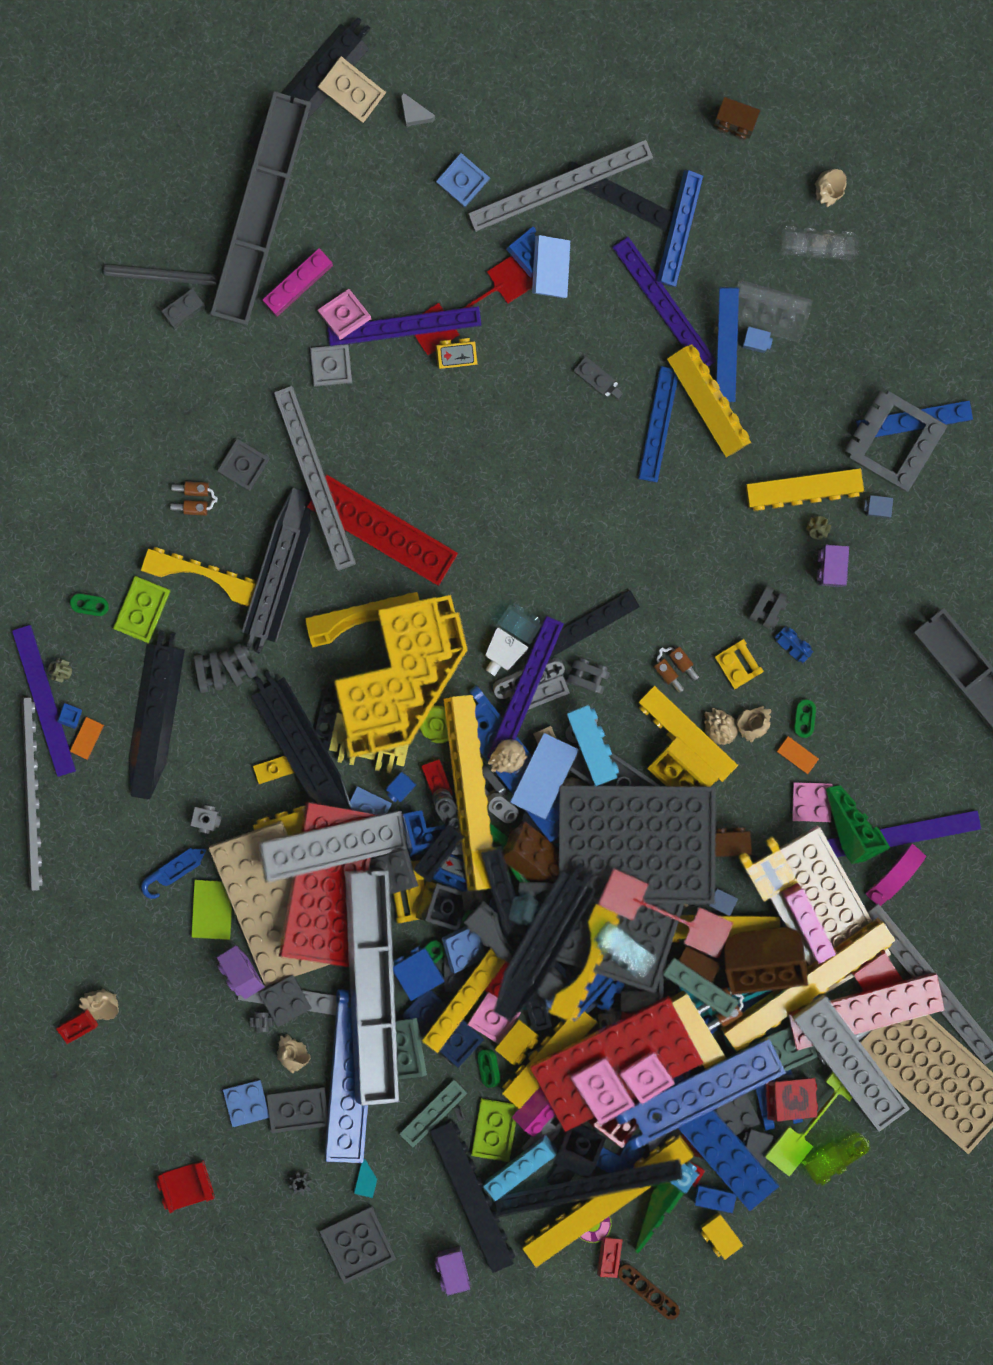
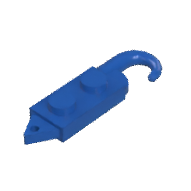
(173, 870)

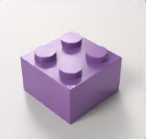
(833, 565)
(239, 972)
(453, 1271)

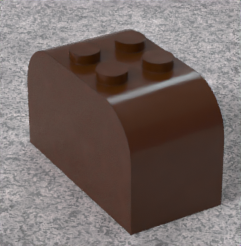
(765, 960)

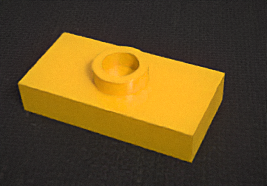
(273, 769)

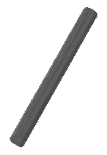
(161, 275)

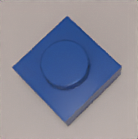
(69, 716)

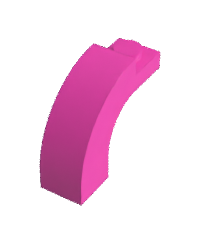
(897, 875)

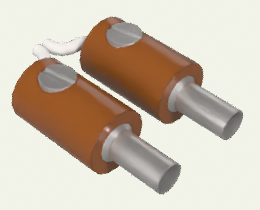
(194, 489)
(668, 673)
(721, 1019)

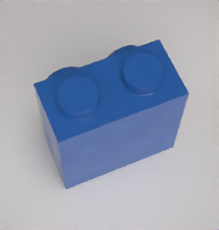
(417, 972)

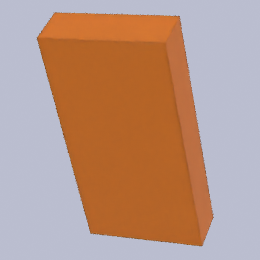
(87, 738)
(797, 755)

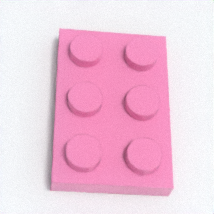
(602, 1090)

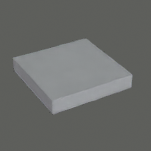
(331, 365)

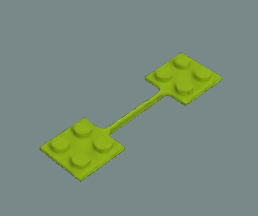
(792, 1146)

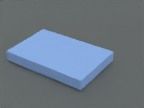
(551, 266)

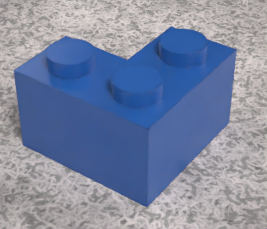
(418, 837)

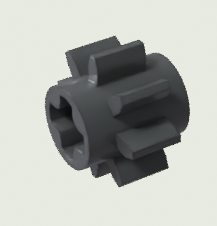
(261, 1021)
(302, 1189)

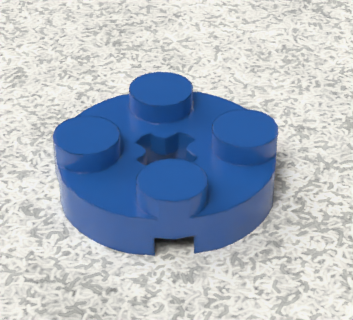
(607, 1000)

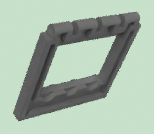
(918, 455)

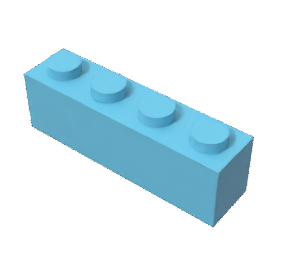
(592, 745)
(520, 1167)

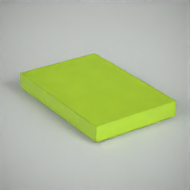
(141, 609)
(211, 910)
(494, 1130)

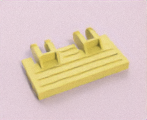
(340, 733)

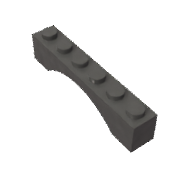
(485, 924)

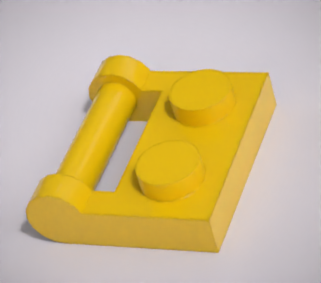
(734, 669)
(414, 898)

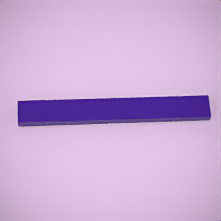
(661, 299)
(411, 326)
(528, 682)
(44, 700)
(922, 830)

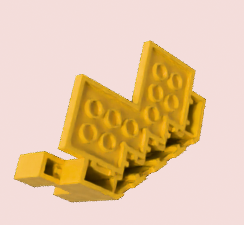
(391, 704)

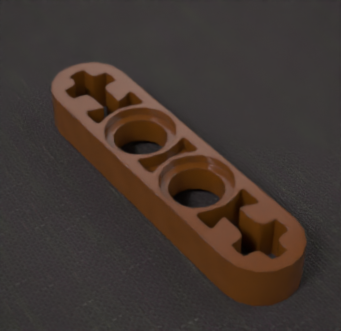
(650, 1289)

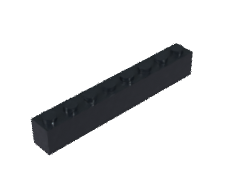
(472, 1196)

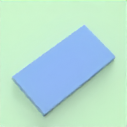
(544, 776)

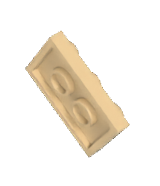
(351, 89)

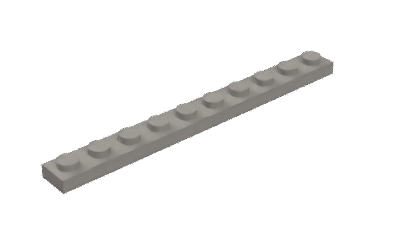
(561, 185)
(315, 478)
(32, 802)
(953, 1009)

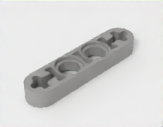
(512, 678)

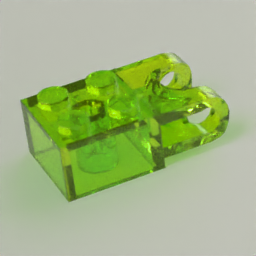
(835, 1157)

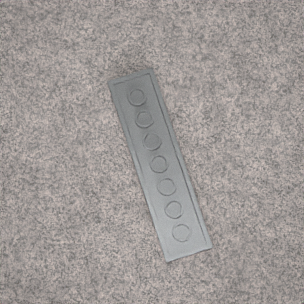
(332, 846)
(851, 1062)

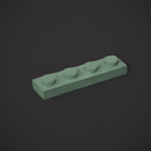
(701, 987)
(433, 1112)

